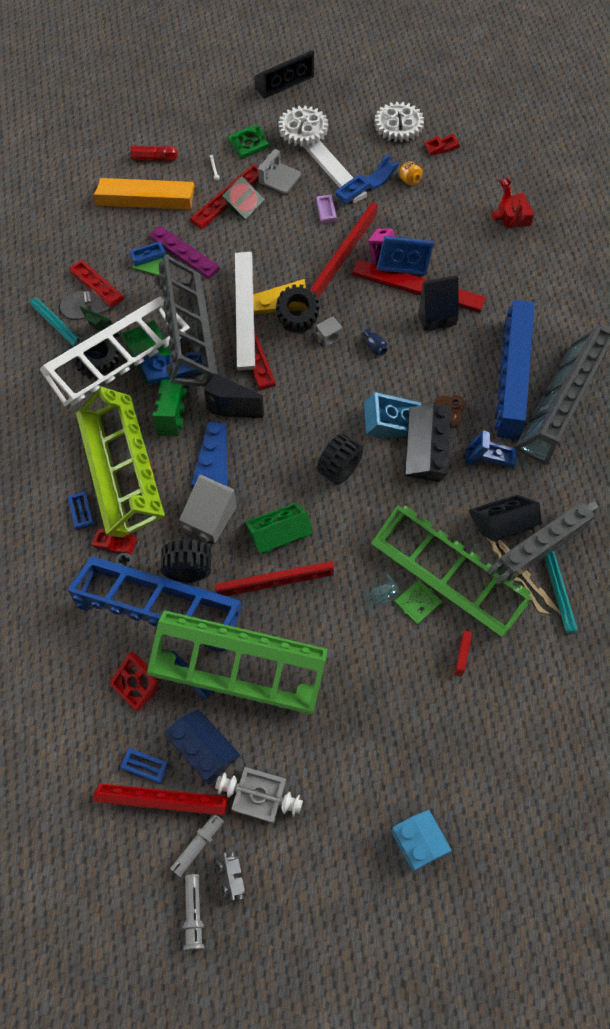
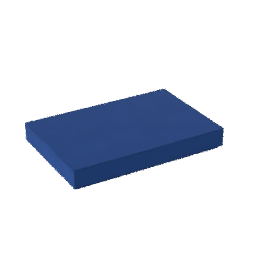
(405, 255)

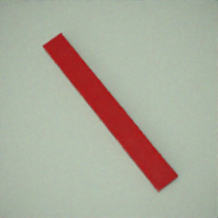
(344, 250)
(411, 284)

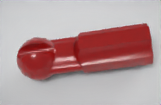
(153, 153)

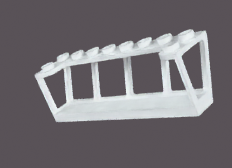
(107, 333)

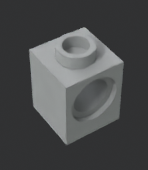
(328, 331)

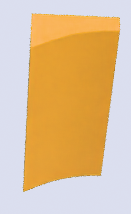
(144, 193)

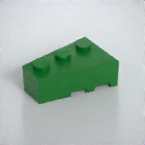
(170, 408)

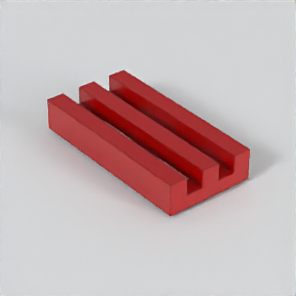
(463, 653)

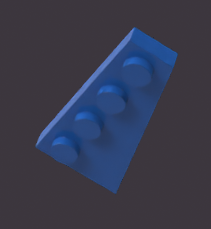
(155, 367)
(213, 455)

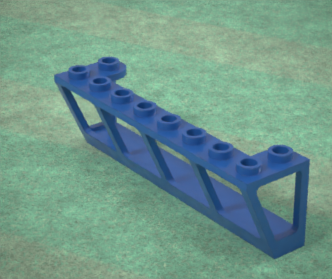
(89, 601)

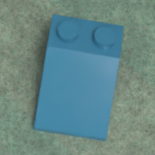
(387, 415)

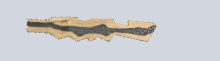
(539, 597)

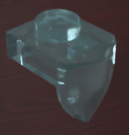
(384, 593)

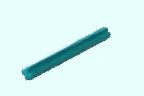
(45, 312)
(560, 593)

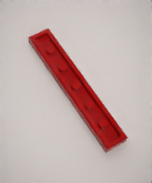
(218, 203)
(275, 579)
(161, 799)

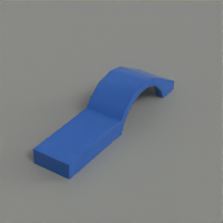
(360, 184)

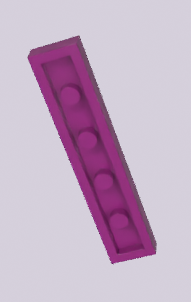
(184, 252)

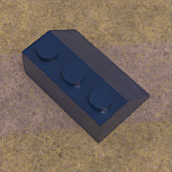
(201, 745)

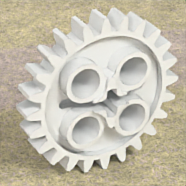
(294, 121)
(388, 122)

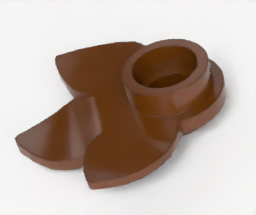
(456, 414)

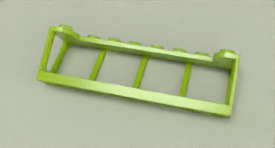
(103, 471)

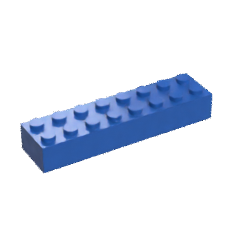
(515, 370)

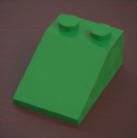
(139, 341)

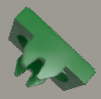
(241, 148)

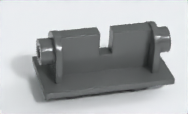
(227, 866)

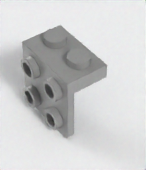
(277, 175)

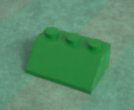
(279, 527)

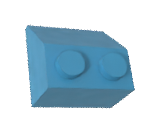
(420, 840)

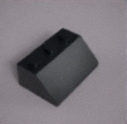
(506, 517)

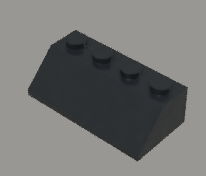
(285, 75)
(428, 442)

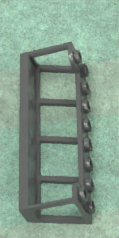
(204, 341)

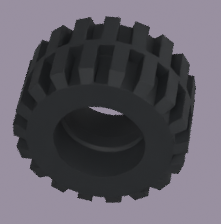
(302, 295)
(103, 365)
(340, 459)
(185, 560)

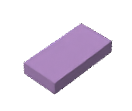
(326, 209)

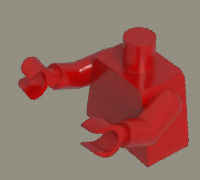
(514, 209)

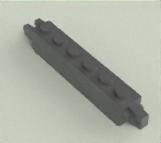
(543, 542)

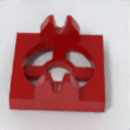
(124, 672)

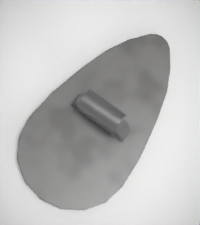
(71, 304)

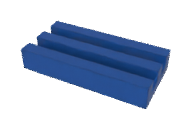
(149, 255)
(84, 524)
(160, 772)

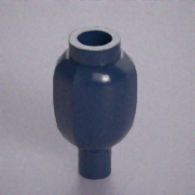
(375, 343)

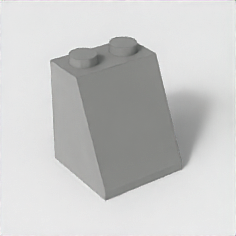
(208, 509)

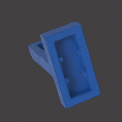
(488, 451)

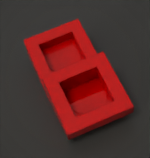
(438, 146)
(114, 544)

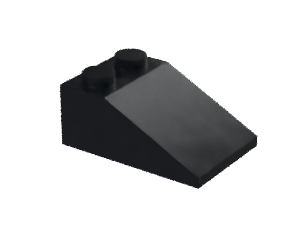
(439, 303)
(232, 399)

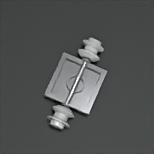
(258, 795)

